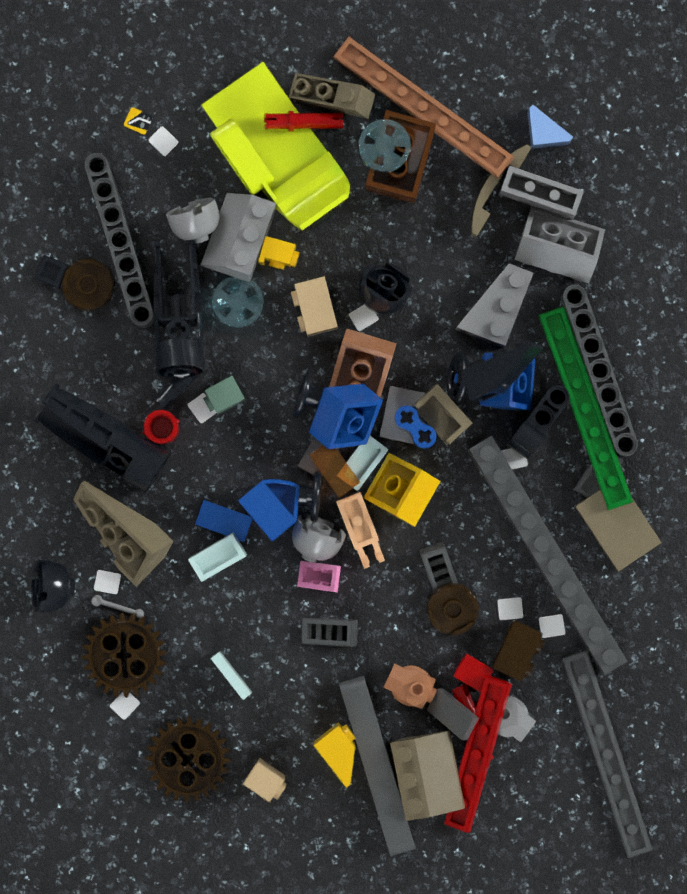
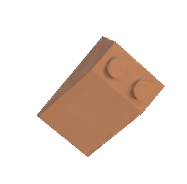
(363, 361)

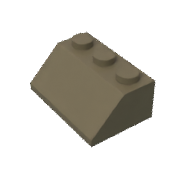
(427, 775)

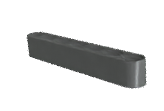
(113, 229)
(599, 357)
(377, 765)

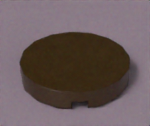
(87, 284)
(452, 609)

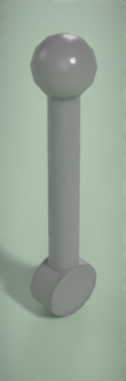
(97, 600)

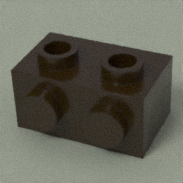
(518, 650)

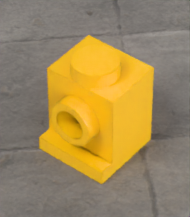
(278, 253)

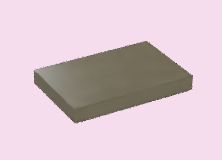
(620, 532)

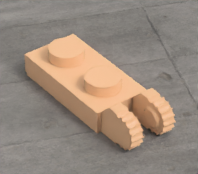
(359, 526)

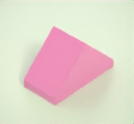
(319, 576)

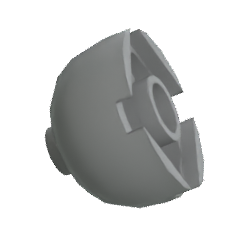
(194, 220)
(316, 539)

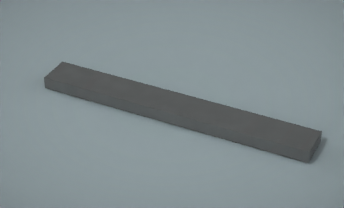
(607, 754)

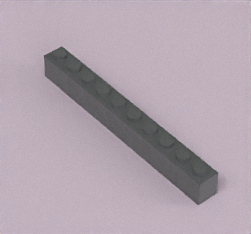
(547, 555)

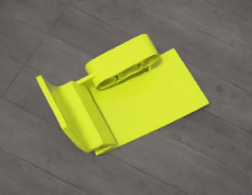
(285, 165)

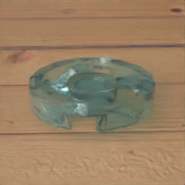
(384, 145)
(237, 302)

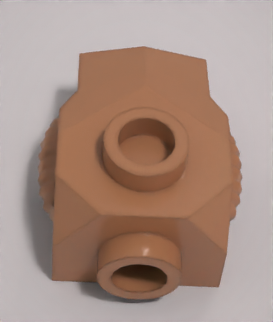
(411, 685)

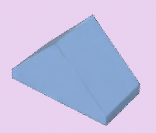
(545, 131)

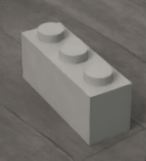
(541, 192)

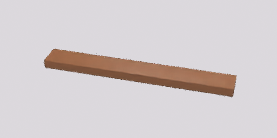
(424, 107)

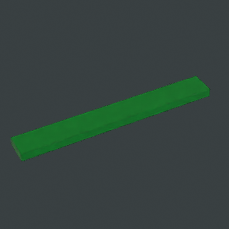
(585, 409)

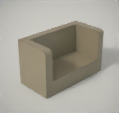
(442, 414)

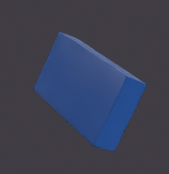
(223, 520)

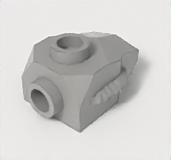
(515, 720)

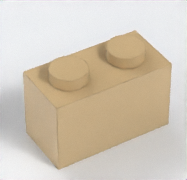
(315, 307)
(265, 780)

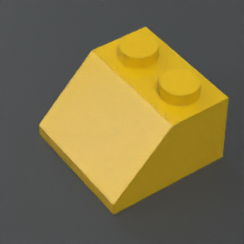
(402, 489)
(338, 751)

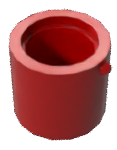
(161, 427)

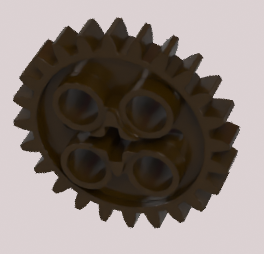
(148, 654)
(205, 743)

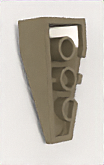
(130, 536)

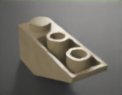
(332, 95)

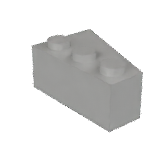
(498, 307)

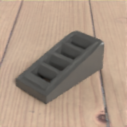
(434, 550)
(352, 627)

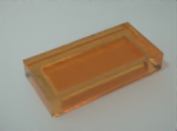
(335, 470)

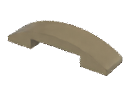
(479, 214)

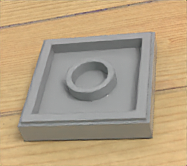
(397, 398)

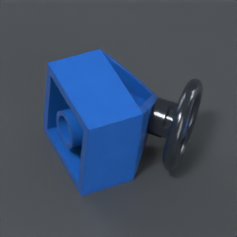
(515, 398)
(342, 413)
(276, 503)

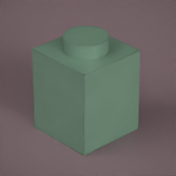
(223, 395)

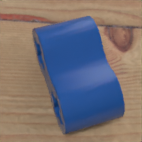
(415, 427)

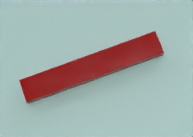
(479, 750)

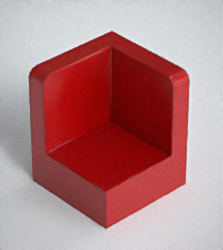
(472, 672)

